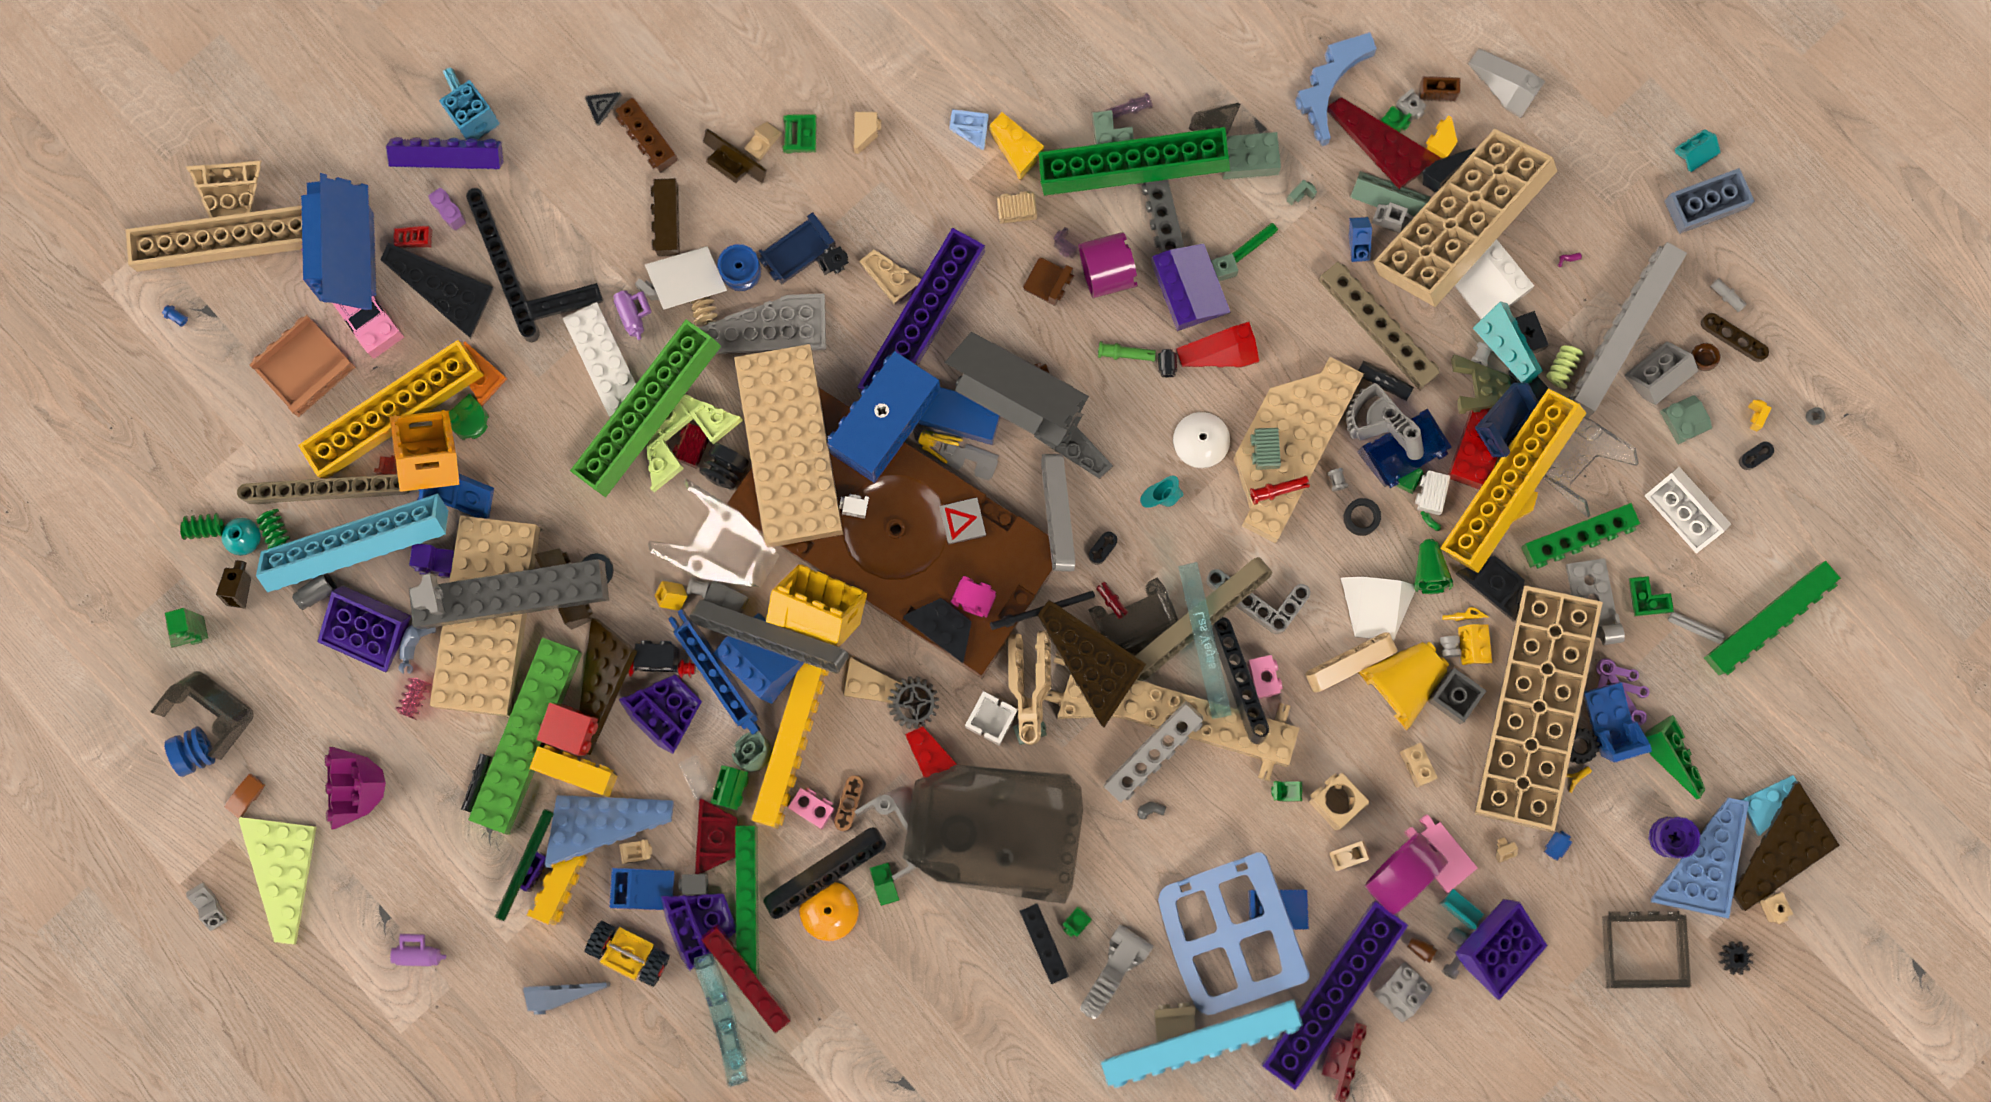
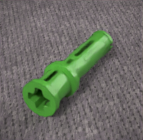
(1116, 351)

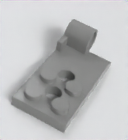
(1609, 625)

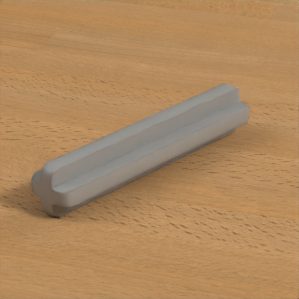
(1696, 627)

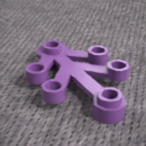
(1611, 676)

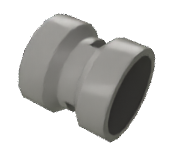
(1450, 644)

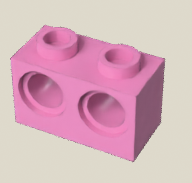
(809, 812)

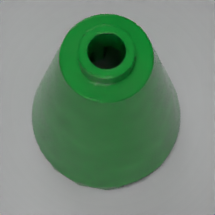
(1432, 571)

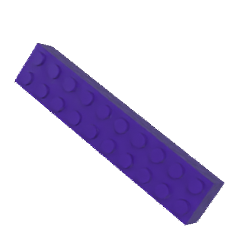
(930, 302)
(1335, 994)

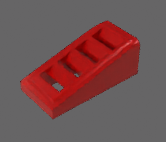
(425, 243)

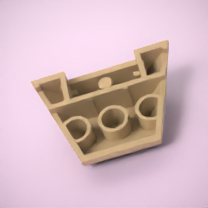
(226, 187)

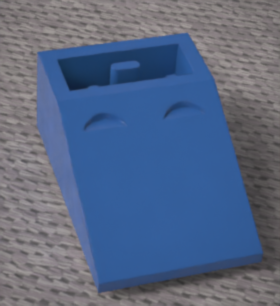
(640, 888)
(1295, 903)

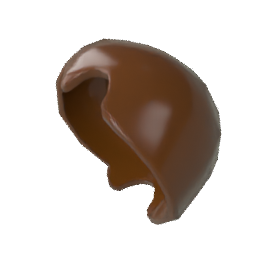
(1706, 356)

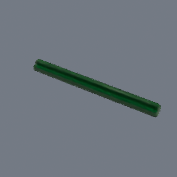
(524, 865)

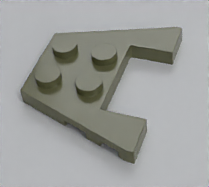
(1487, 383)

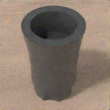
(314, 591)

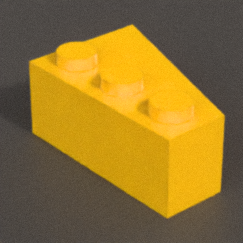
(1016, 144)

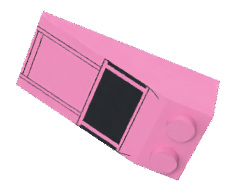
(371, 327)

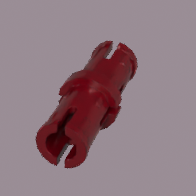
(1112, 600)

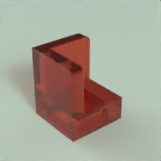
(387, 466)

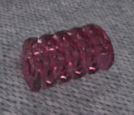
(412, 697)

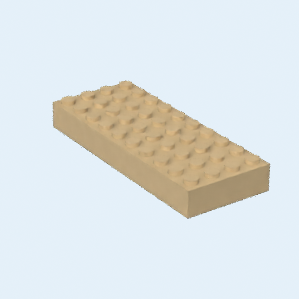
(1465, 217)
(788, 446)
(482, 657)

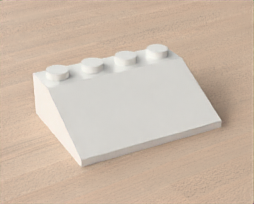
(1492, 280)

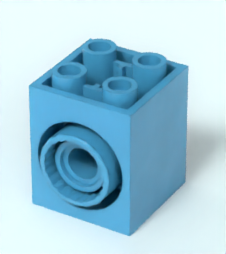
(469, 111)

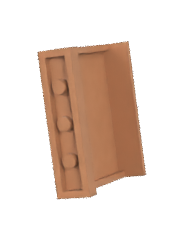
(302, 365)

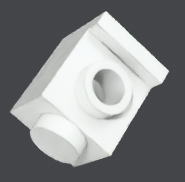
(854, 506)

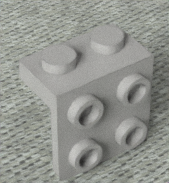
(1404, 992)

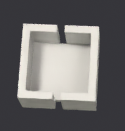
(991, 718)

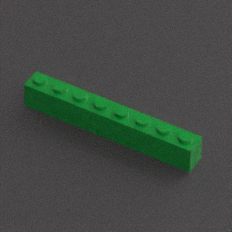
(1771, 618)
(747, 896)

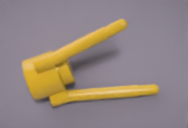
(930, 439)

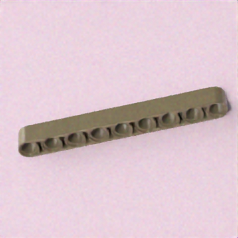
(315, 486)
(1218, 604)

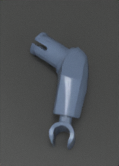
(407, 646)

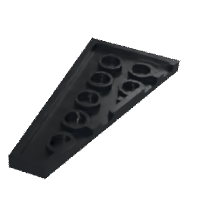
(449, 292)

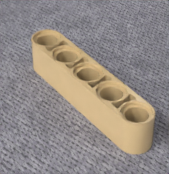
(1351, 662)

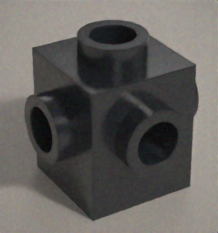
(833, 260)

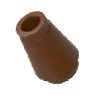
(1422, 949)

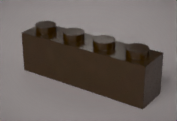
(665, 217)

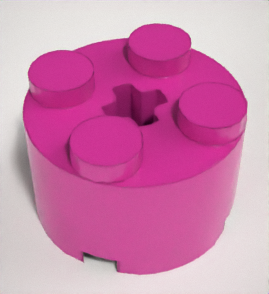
(974, 597)

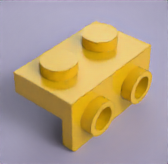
(1475, 644)

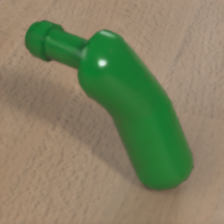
(1430, 522)

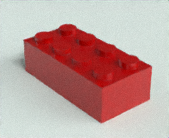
(1472, 459)

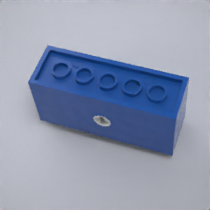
(883, 416)

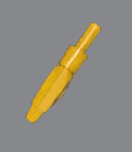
(1458, 616)

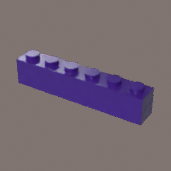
(444, 153)

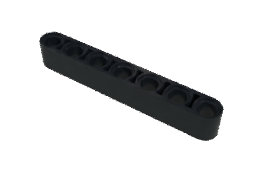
(1240, 688)
(824, 873)

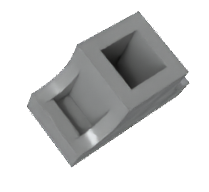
(1392, 217)
(428, 595)

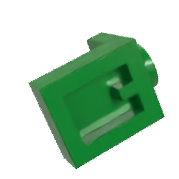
(1397, 119)
(1076, 923)

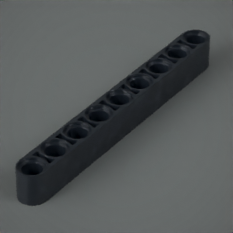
(497, 258)

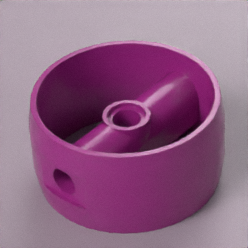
(1406, 873)

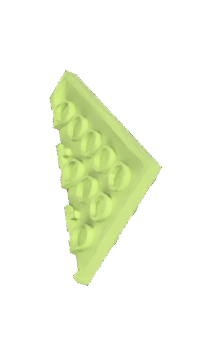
(281, 867)

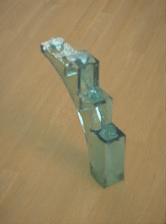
(724, 1019)

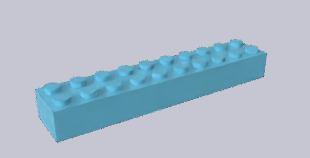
(352, 543)
(1200, 1043)

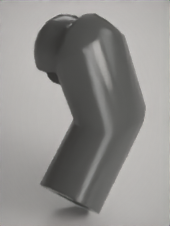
(1150, 807)

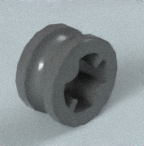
(1822, 415)

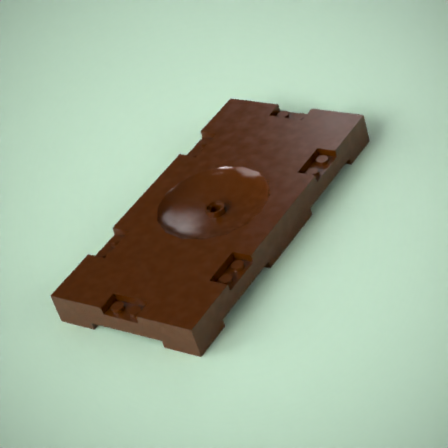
(918, 564)

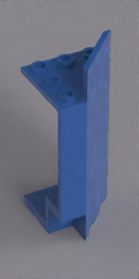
(339, 242)

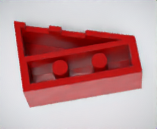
(928, 753)

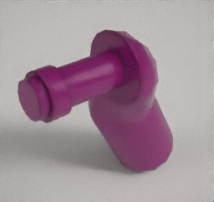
(1570, 258)

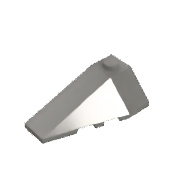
(1507, 81)

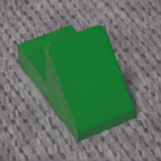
(884, 884)

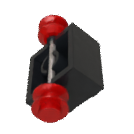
(660, 658)

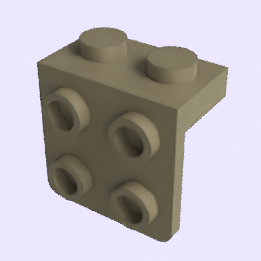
(1174, 1021)

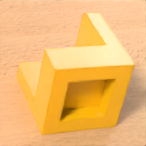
(670, 595)

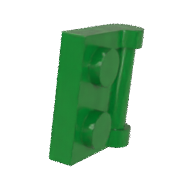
(805, 133)

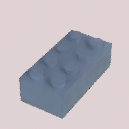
(1709, 201)

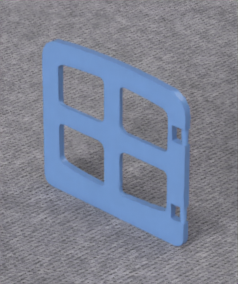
(1230, 935)

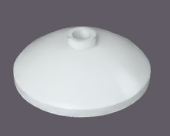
(1200, 452)

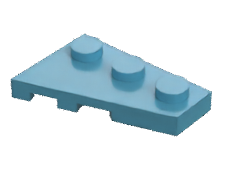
(1766, 802)

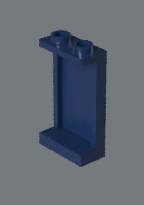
(796, 249)
(1506, 418)

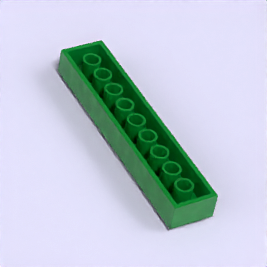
(1134, 161)

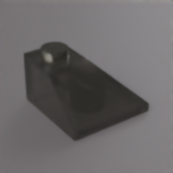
(1215, 117)

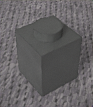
(694, 884)

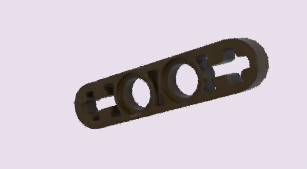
(1736, 333)

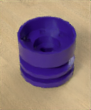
(1685, 837)

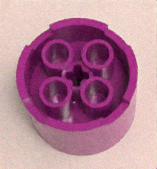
(1107, 265)

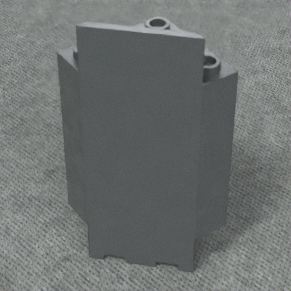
(1017, 390)

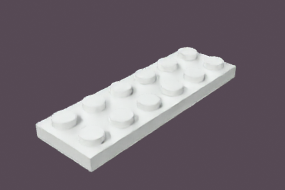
(600, 356)

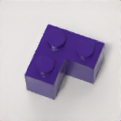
(428, 560)

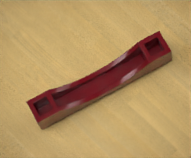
(745, 979)

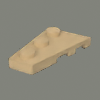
(890, 277)
(868, 683)

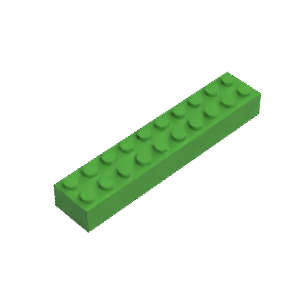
(645, 408)
(509, 770)

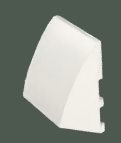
(1376, 604)

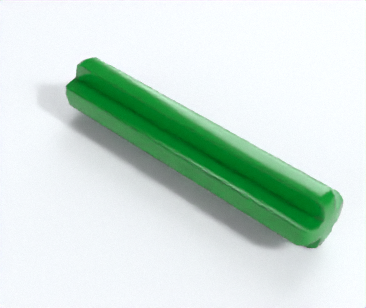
(1254, 242)

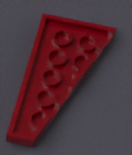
(1389, 149)

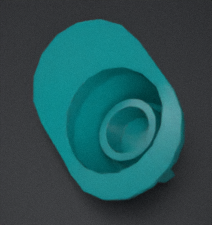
(1164, 493)

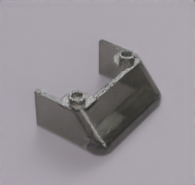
(231, 712)

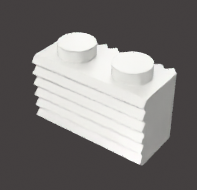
(1433, 492)

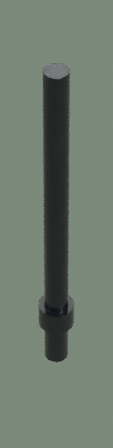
(1010, 620)

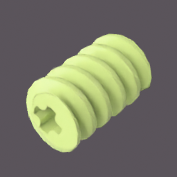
(1563, 364)

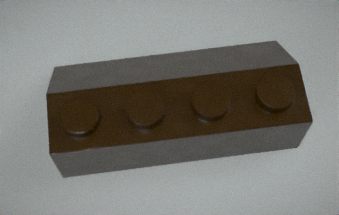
(574, 615)

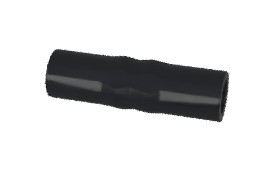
(1385, 380)

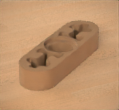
(841, 807)

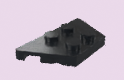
(1497, 585)
(942, 626)

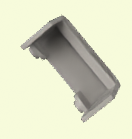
(898, 801)

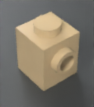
(1776, 908)

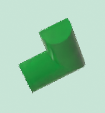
(1644, 602)

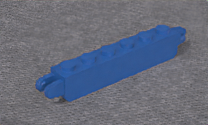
(715, 673)

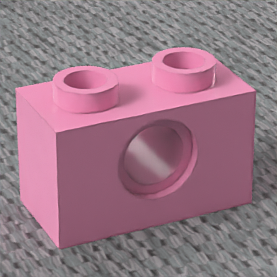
(1268, 665)

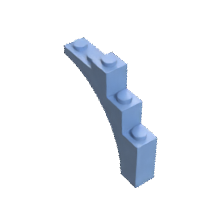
(1341, 58)

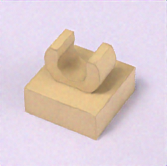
(1505, 851)

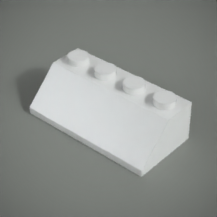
(1687, 510)

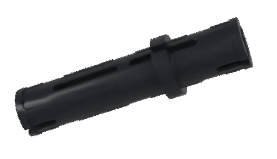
(476, 782)

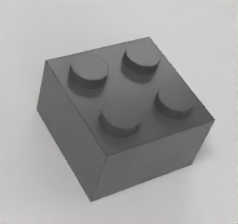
(1457, 696)

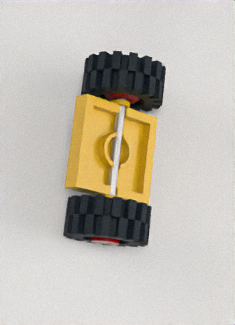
(627, 953)

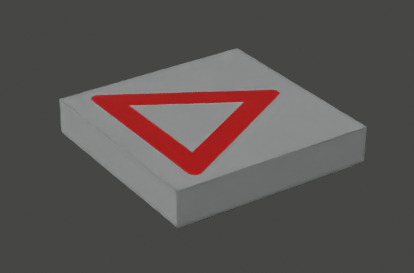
(962, 521)

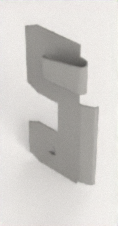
(956, 456)

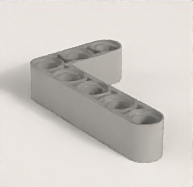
(1257, 604)

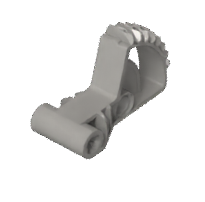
(1378, 421)
(1125, 953)

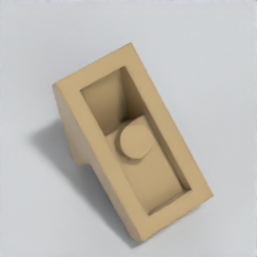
(762, 141)
(1349, 855)

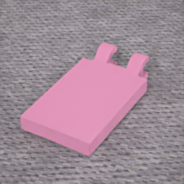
(1458, 865)

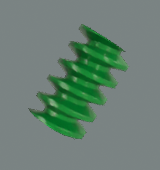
(201, 527)
(271, 528)

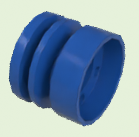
(189, 751)

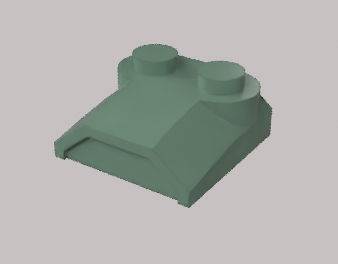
(1686, 419)

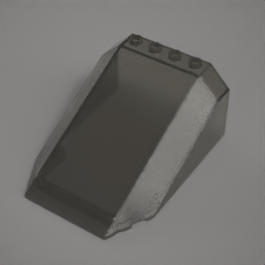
(997, 830)

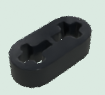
(1754, 452)
(1099, 545)

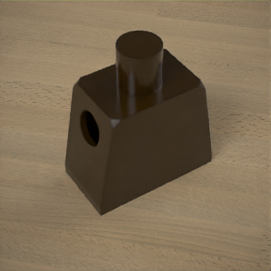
(234, 585)

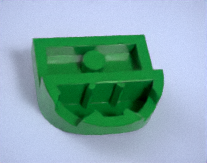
(468, 418)

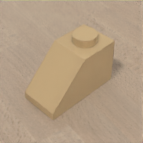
(865, 129)

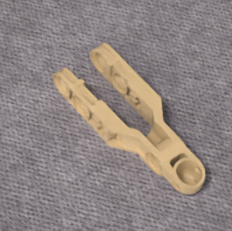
(1030, 709)

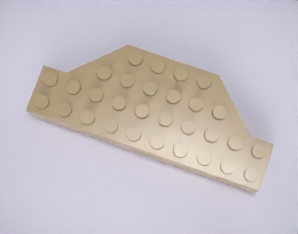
(1306, 419)

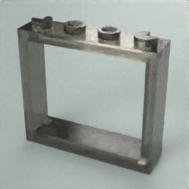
(1682, 950)

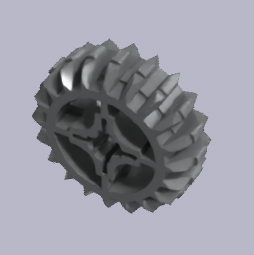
(912, 694)

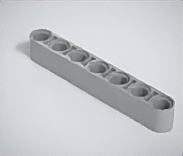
(1058, 512)

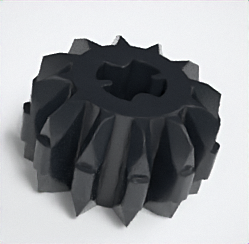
(1728, 958)

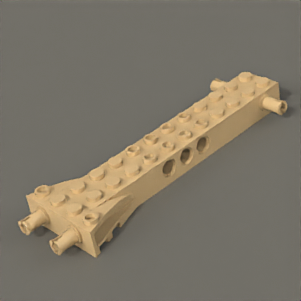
(1154, 705)

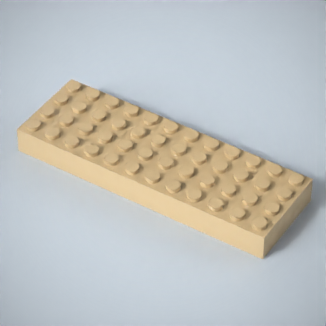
(1538, 709)

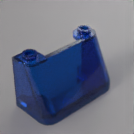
(1389, 459)

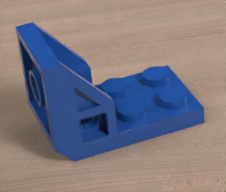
(1612, 724)

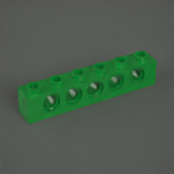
(1625, 515)

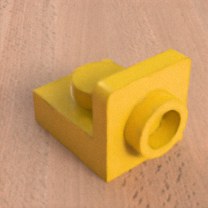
(1760, 414)

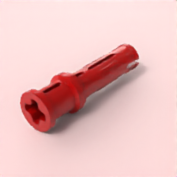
(1270, 491)

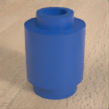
(1558, 845)

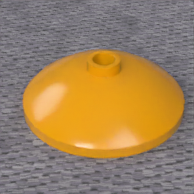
(839, 922)

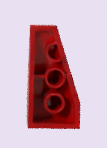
(1226, 348)

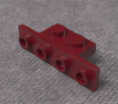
(1342, 1060)

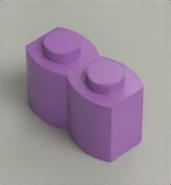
(447, 209)

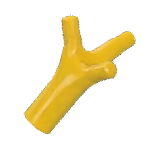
(1578, 776)

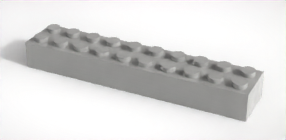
(1627, 327)

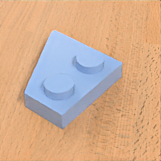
(970, 126)

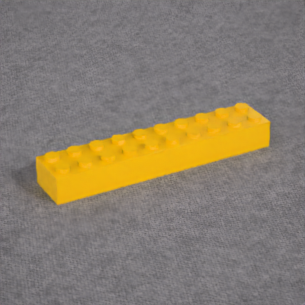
(370, 421)
(1513, 480)
(789, 745)

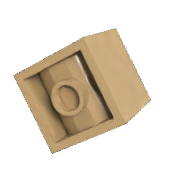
(1356, 801)

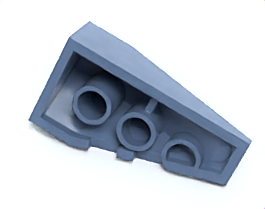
(550, 997)

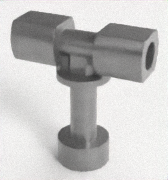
(1458, 938)

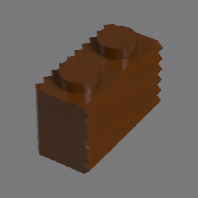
(1439, 88)

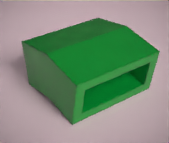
(1410, 481)

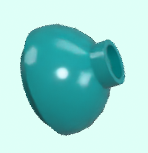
(246, 541)

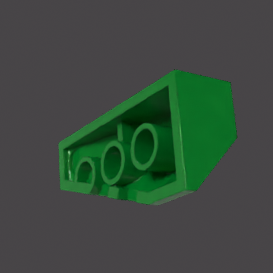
(1672, 755)

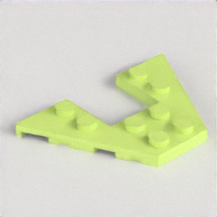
(712, 421)

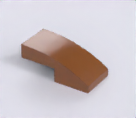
(244, 795)

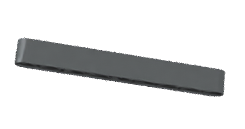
(769, 636)

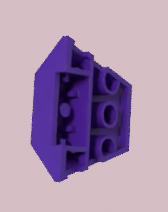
(663, 711)
(691, 918)

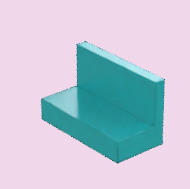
(1699, 149)
(1462, 909)

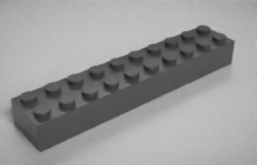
(517, 594)

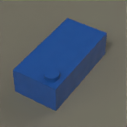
(961, 416)

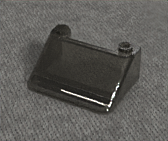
(1144, 620)

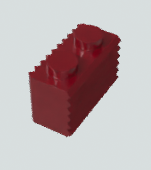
(691, 445)

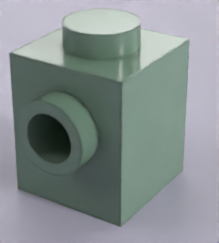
(1225, 267)

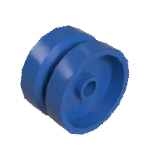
(729, 263)

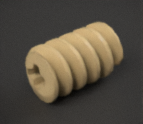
(702, 311)

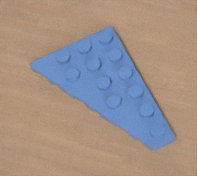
(591, 822)
(1709, 875)

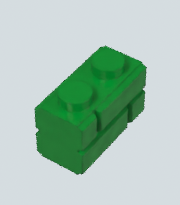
(730, 787)

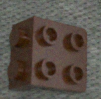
(1048, 281)

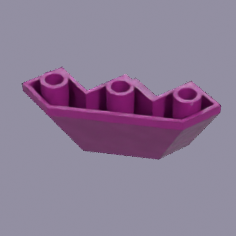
(352, 786)

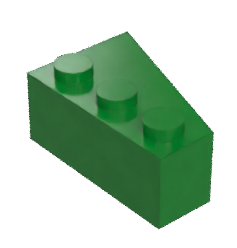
(185, 627)

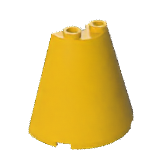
(1407, 679)

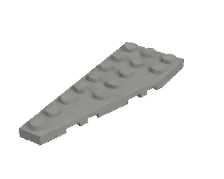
(773, 326)

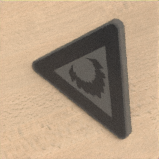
(601, 105)

